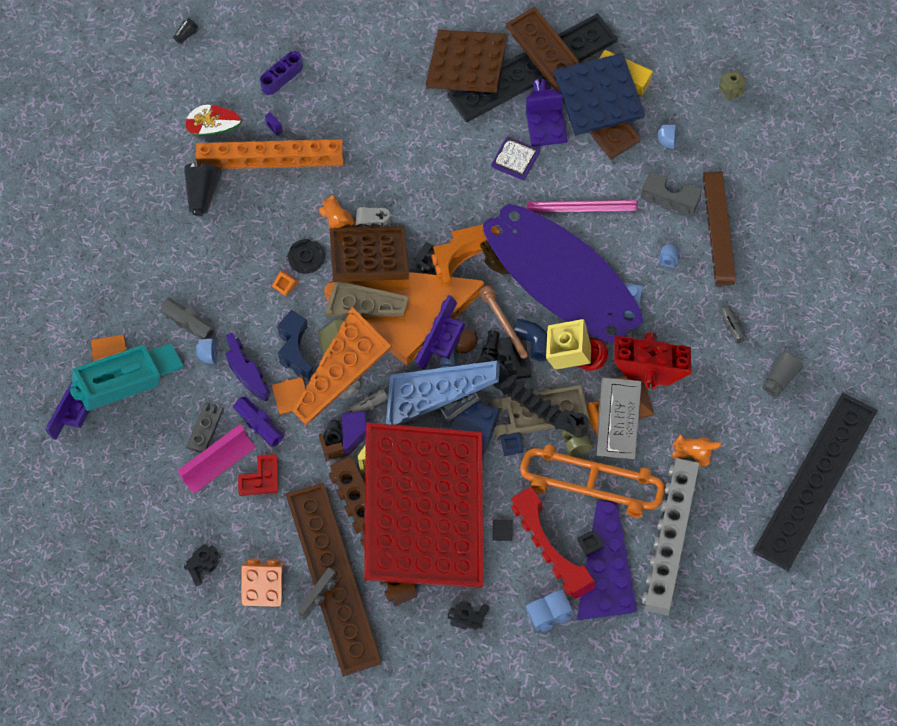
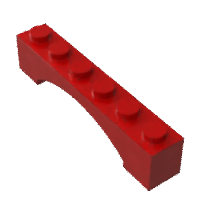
(575, 579)

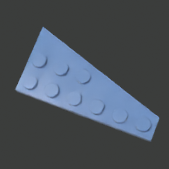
(426, 390)

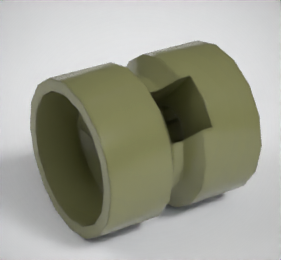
(576, 446)

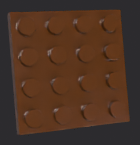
(467, 61)
(369, 254)

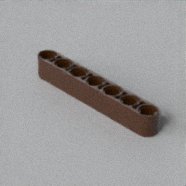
(719, 225)

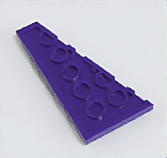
(608, 569)

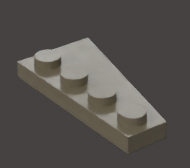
(365, 301)

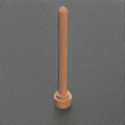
(488, 294)

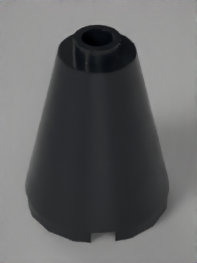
(200, 186)

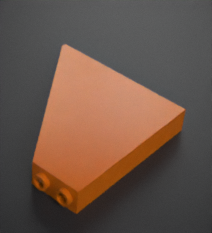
(425, 300)

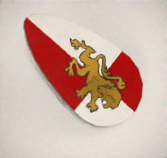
(211, 120)

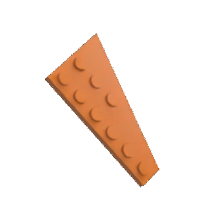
(345, 361)

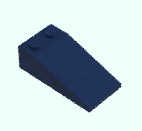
(478, 418)

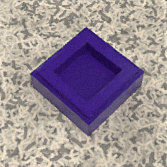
(273, 124)

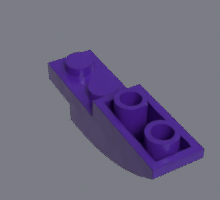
(245, 371)

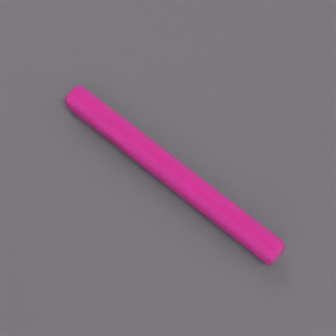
(582, 206)

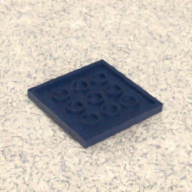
(599, 94)

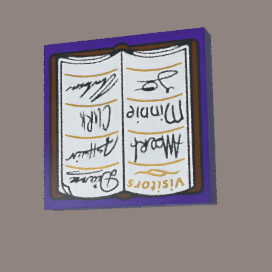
(515, 158)

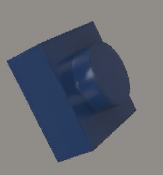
(511, 444)

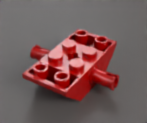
(651, 360)

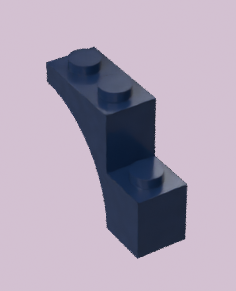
(291, 330)

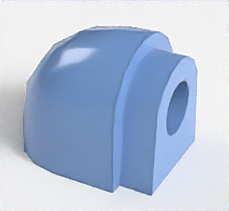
(668, 136)
(669, 255)
(207, 351)

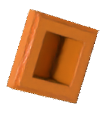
(285, 283)

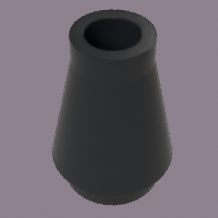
(185, 30)
(333, 433)

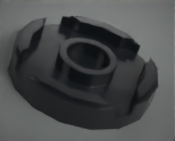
(302, 260)

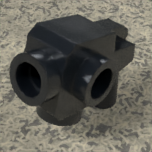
(203, 559)
(464, 616)

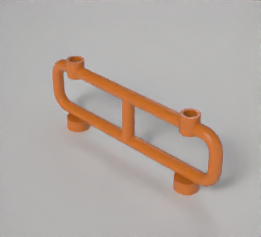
(635, 506)

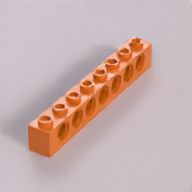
(271, 154)

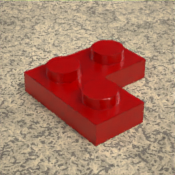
(262, 482)

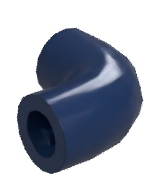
(535, 335)

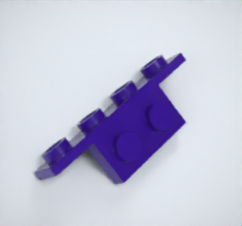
(442, 336)
(68, 412)

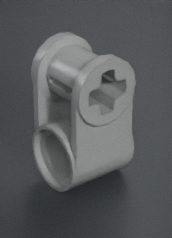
(372, 217)

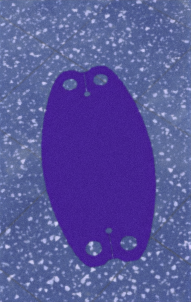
(562, 272)

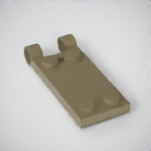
(567, 398)

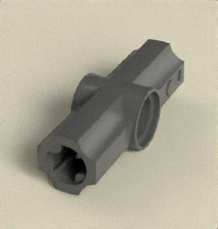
(187, 318)

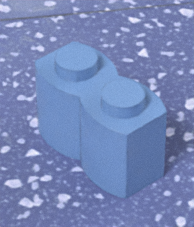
(549, 610)

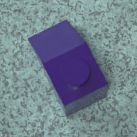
(353, 430)

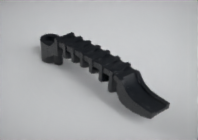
(572, 422)

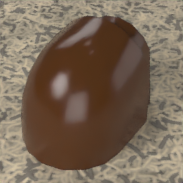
(467, 341)

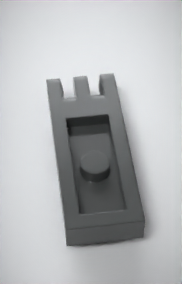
(204, 428)
(317, 594)

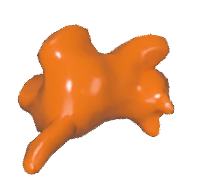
(335, 214)
(697, 449)

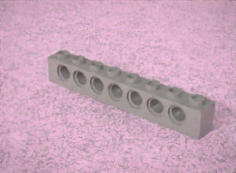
(656, 602)

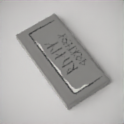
(618, 418)

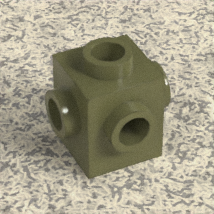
(732, 84)

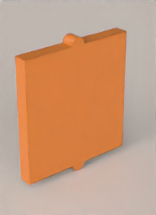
(107, 346)
(288, 394)

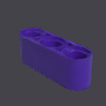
(286, 67)

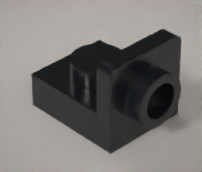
(424, 256)

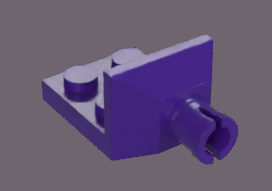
(545, 116)

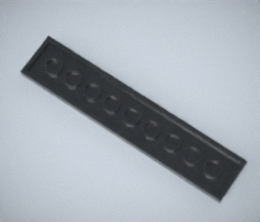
(520, 72)
(815, 482)

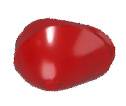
(599, 355)

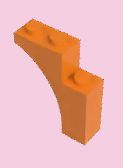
(462, 246)

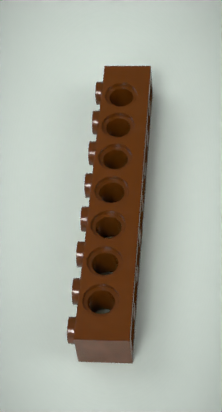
(345, 470)

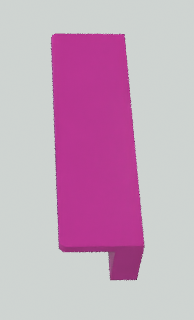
(216, 459)

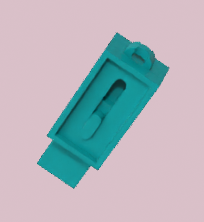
(122, 375)

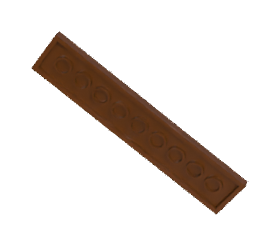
(551, 53)
(342, 605)

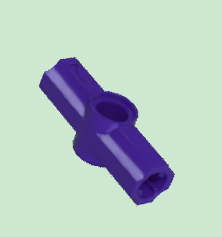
(258, 421)

